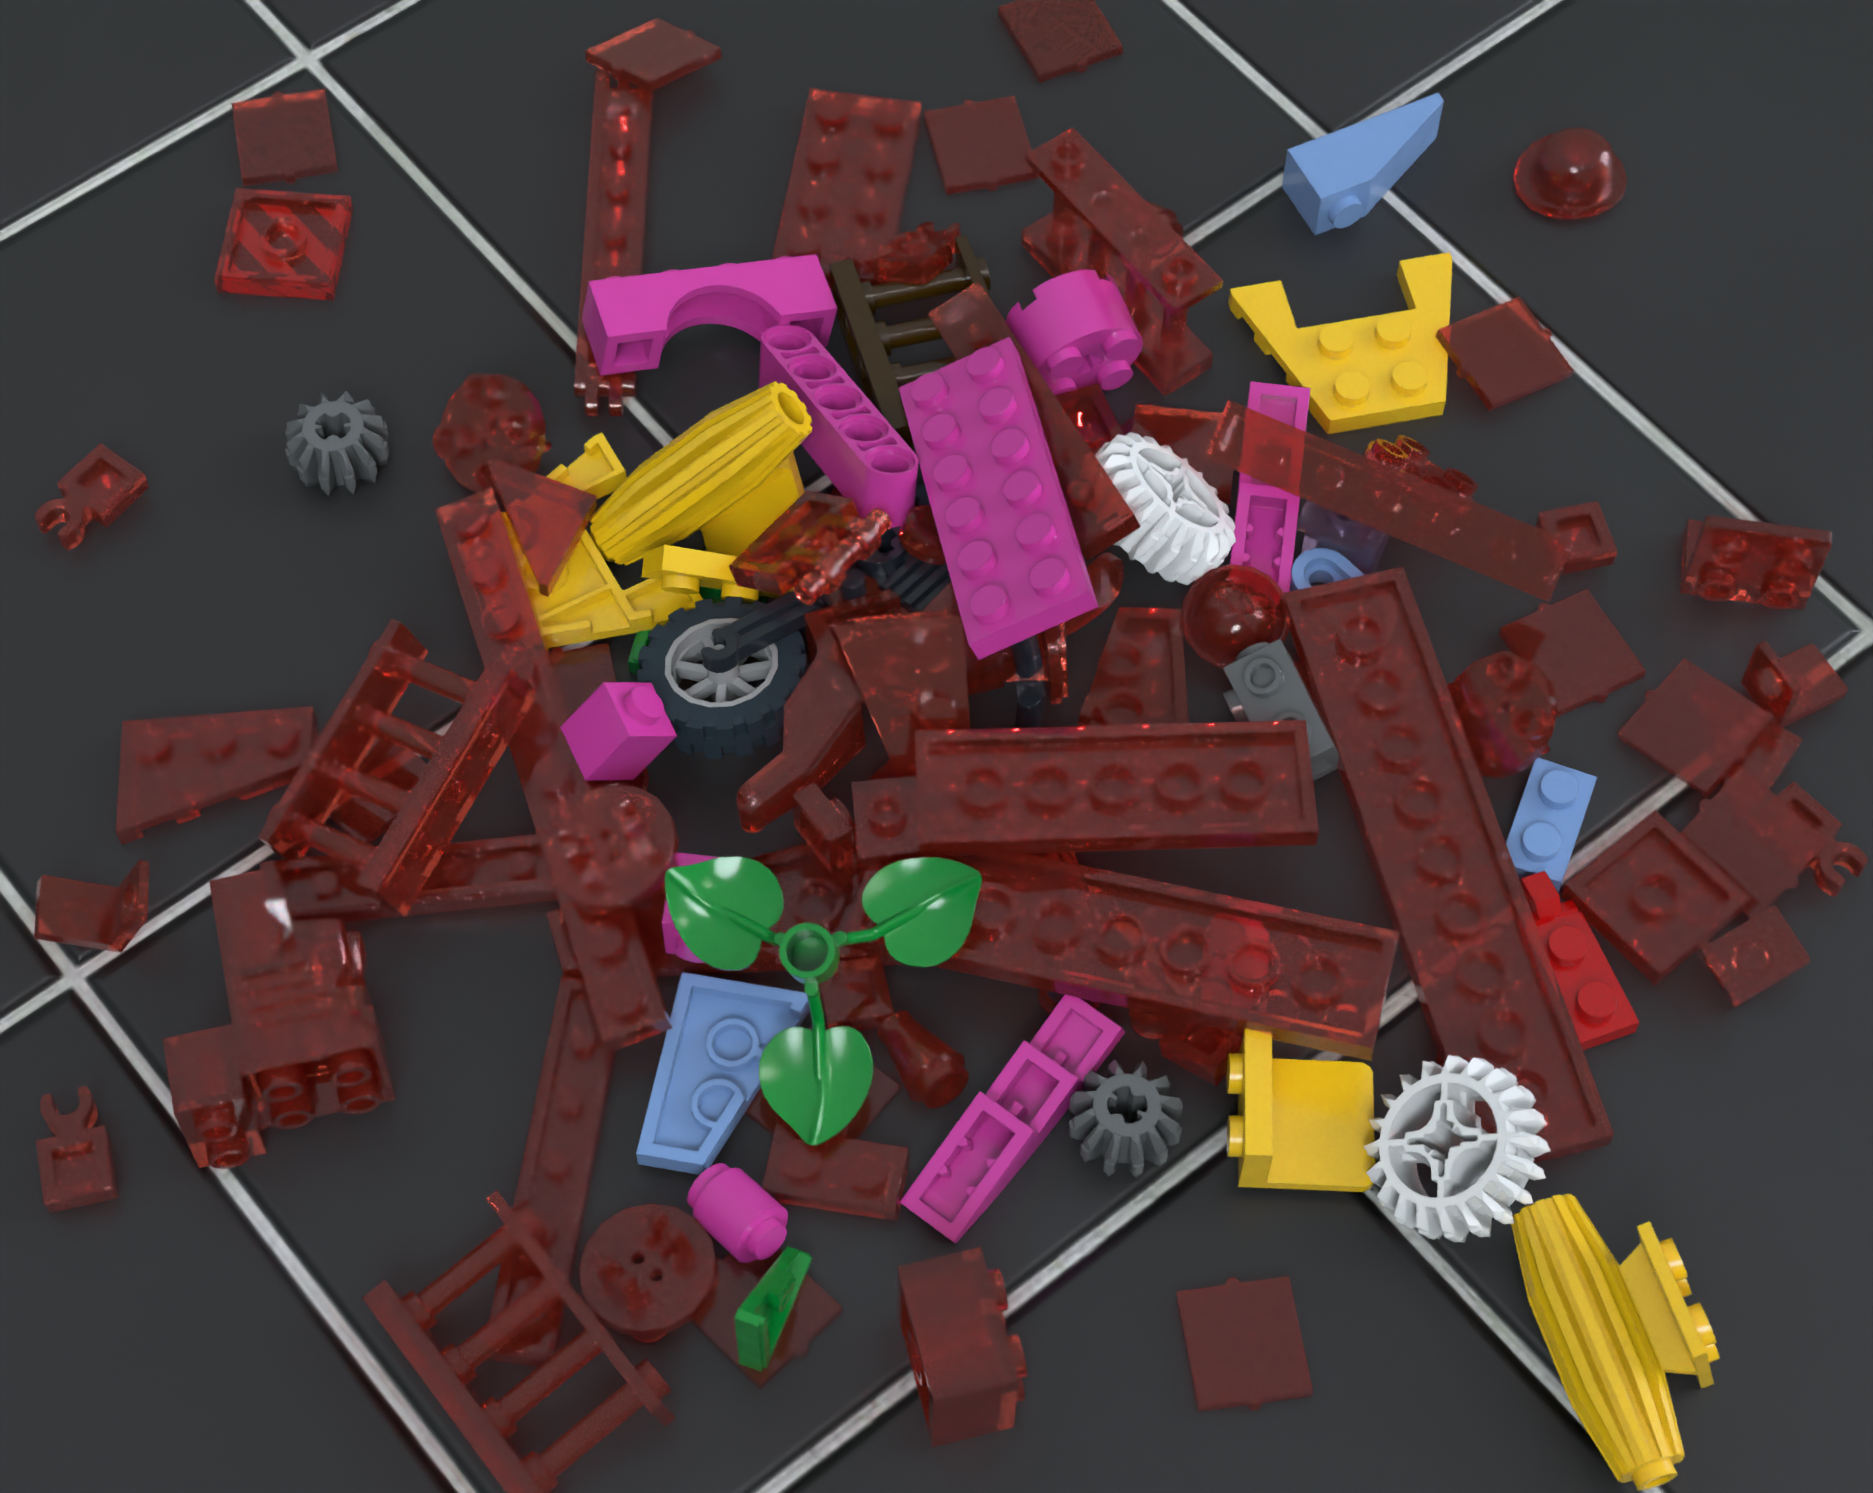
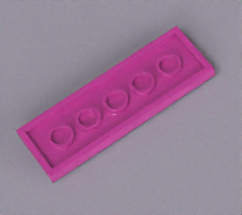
(996, 499)

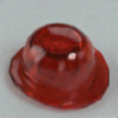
(1570, 175)

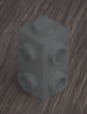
(1272, 690)

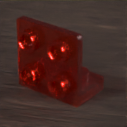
(1752, 561)

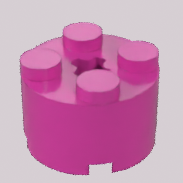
(1078, 332)

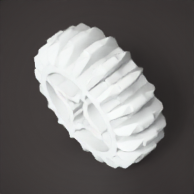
(1179, 514)
(1478, 1175)

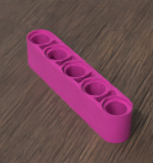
(848, 432)

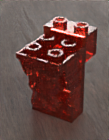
(298, 1032)

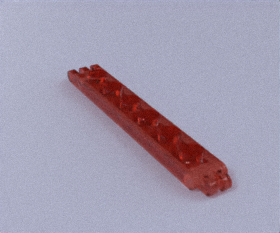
(613, 220)

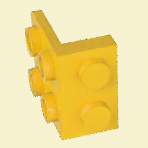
(1299, 1120)

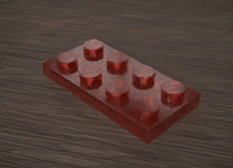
(848, 179)

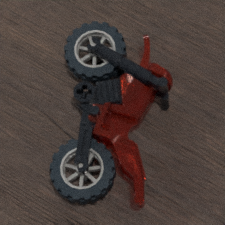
(806, 678)

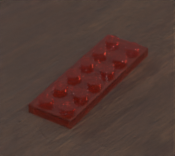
(1114, 788)

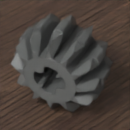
(337, 443)
(1147, 1108)

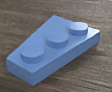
(711, 1067)

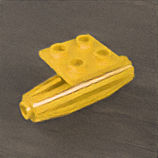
(718, 476)
(1615, 1333)

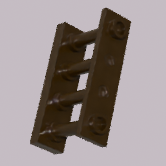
(872, 341)

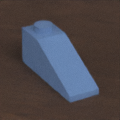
(1351, 169)

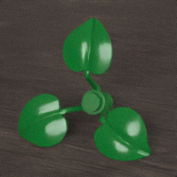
(726, 911)

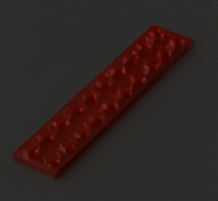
(1441, 850)

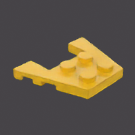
(1364, 367)
(587, 597)

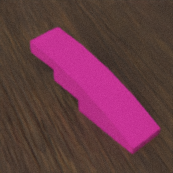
(1264, 513)
(1012, 1118)

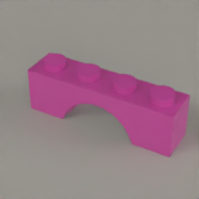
(638, 314)

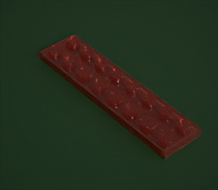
(1171, 951)

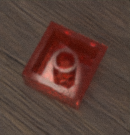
(959, 1345)

